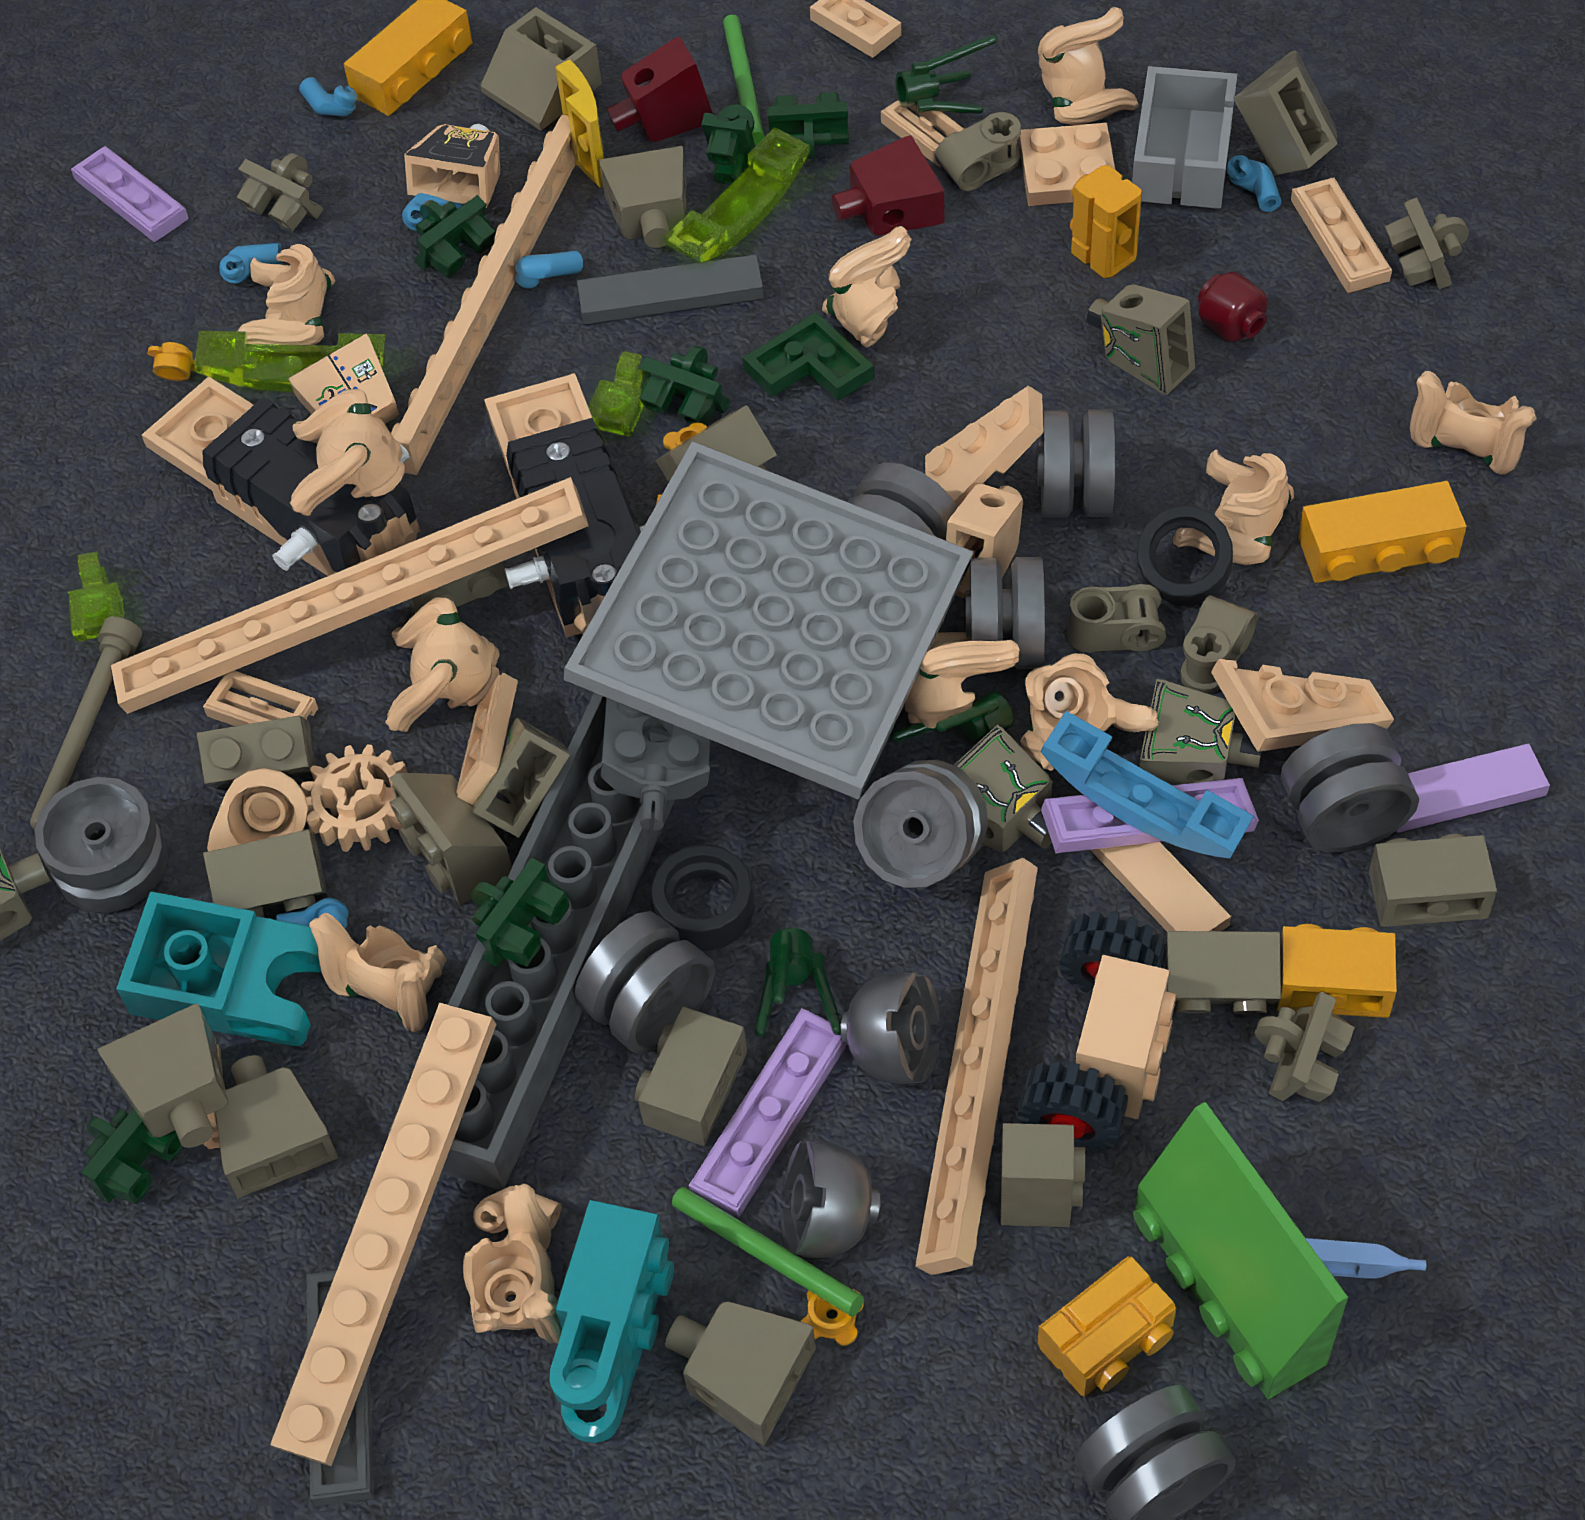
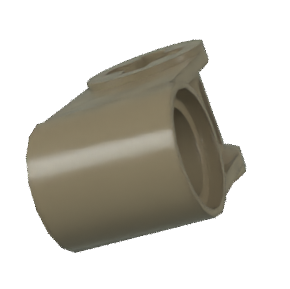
(977, 154)
(1113, 619)
(1218, 633)

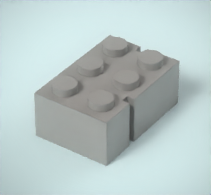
(1184, 136)

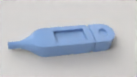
(1361, 1259)

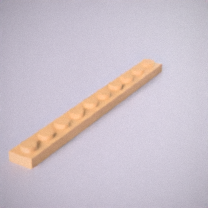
(485, 299)
(349, 595)

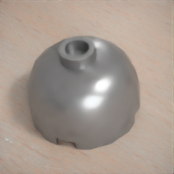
(891, 1027)
(828, 1200)

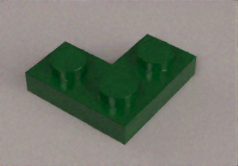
(810, 349)

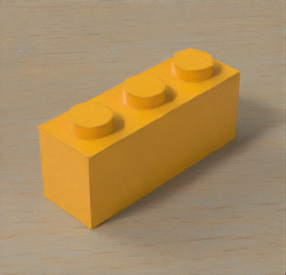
(408, 54)
(1381, 532)

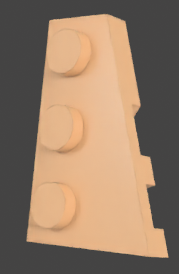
(987, 445)
(1292, 710)

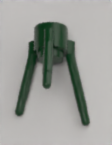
(921, 85)
(974, 722)
(790, 965)

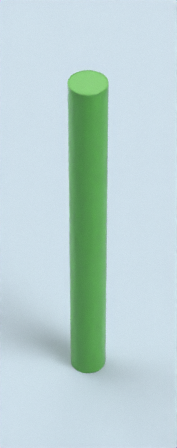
(742, 72)
(768, 1251)

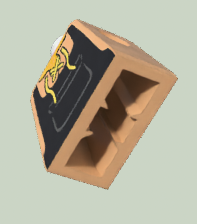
(454, 164)

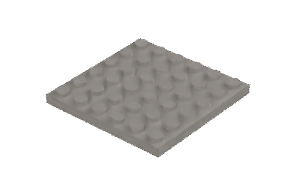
(771, 619)

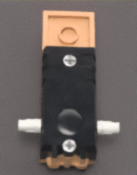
(544, 440)
(255, 466)

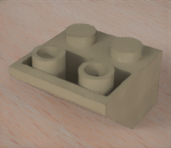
(525, 62)
(1287, 116)
(449, 835)

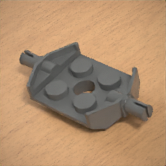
(650, 768)

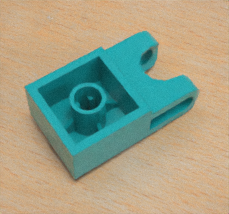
(223, 962)
(608, 1314)

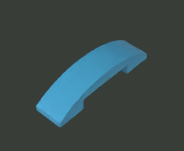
(1139, 797)

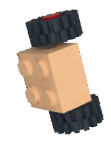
(1120, 1038)

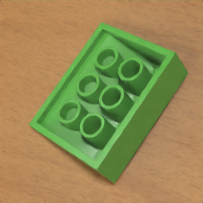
(1240, 1256)

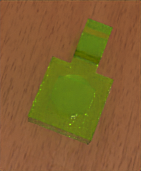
(617, 403)
(95, 601)

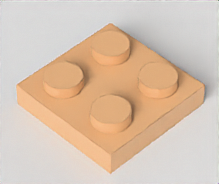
(1059, 156)

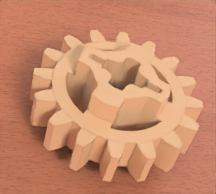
(355, 796)

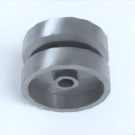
(1077, 463)
(905, 497)
(1011, 612)
(1349, 788)
(891, 830)
(101, 844)
(642, 980)
(1155, 1458)

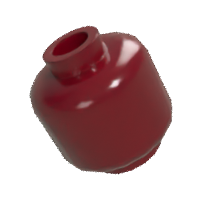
(1232, 306)

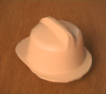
(258, 807)

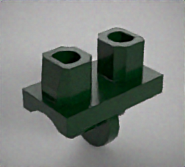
(811, 123)
(729, 141)
(446, 228)
(686, 378)
(510, 907)
(120, 1151)

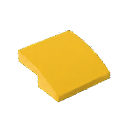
(582, 113)

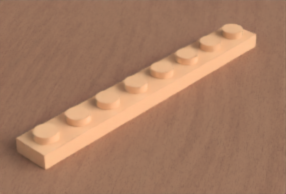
(977, 1070)
(383, 1236)

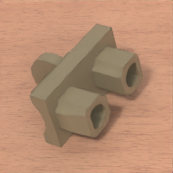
(283, 186)
(1442, 237)
(1295, 1042)

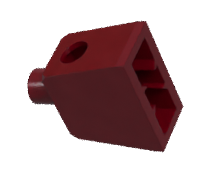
(662, 94)
(892, 190)

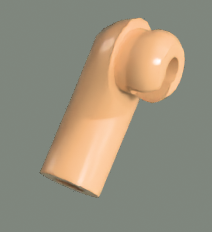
(490, 1211)

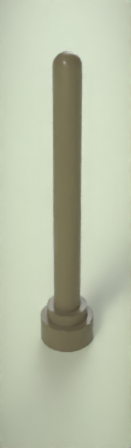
(117, 641)

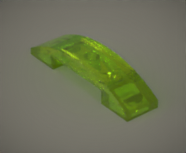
(745, 202)
(264, 366)

